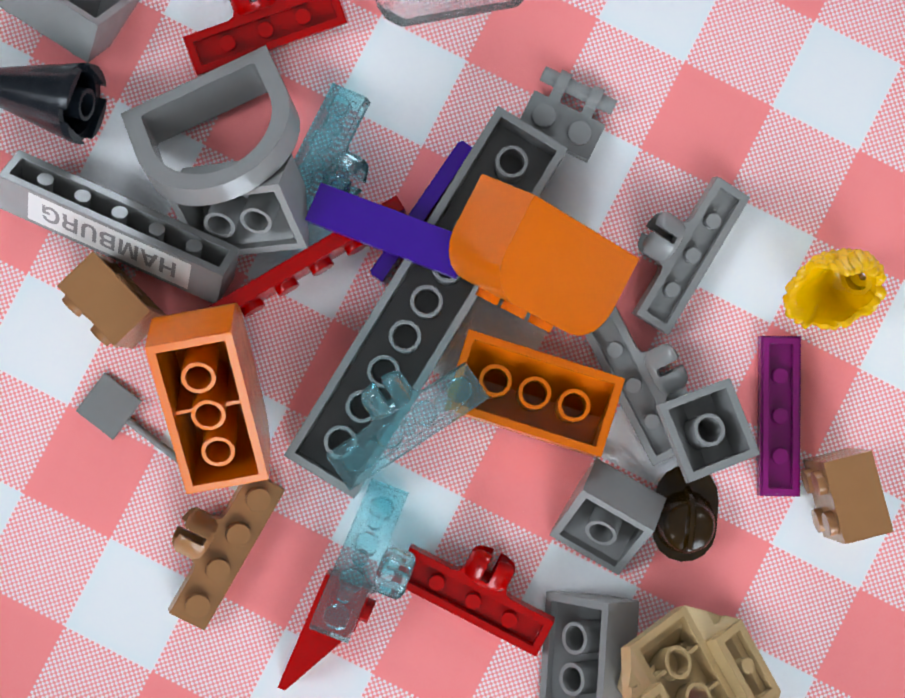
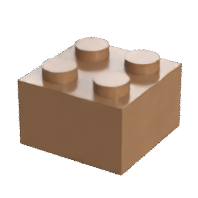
(109, 301)
(846, 495)

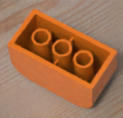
(537, 259)
(210, 397)

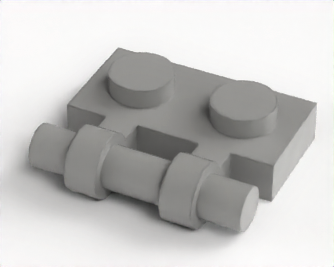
(565, 125)

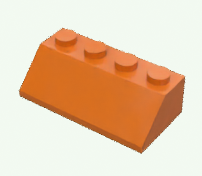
(542, 394)

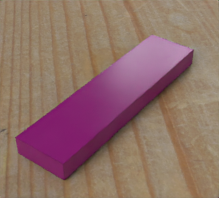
(779, 415)

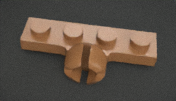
(219, 548)

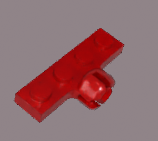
(261, 24)
(480, 596)

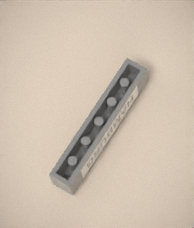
(117, 227)

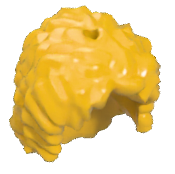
(833, 289)

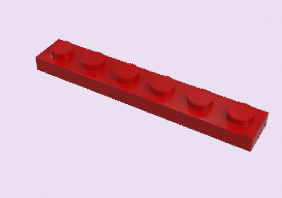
(284, 277)

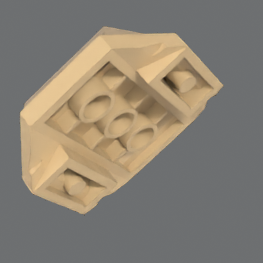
(695, 657)

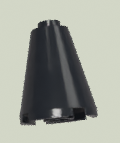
(56, 97)

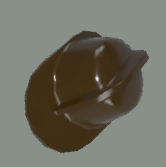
(688, 516)

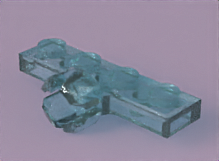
(325, 149)
(403, 420)
(365, 563)

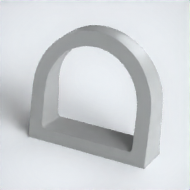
(201, 101)

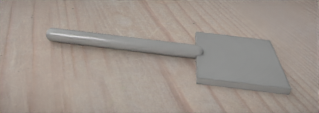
(111, 407)

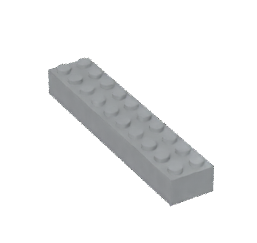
(420, 306)

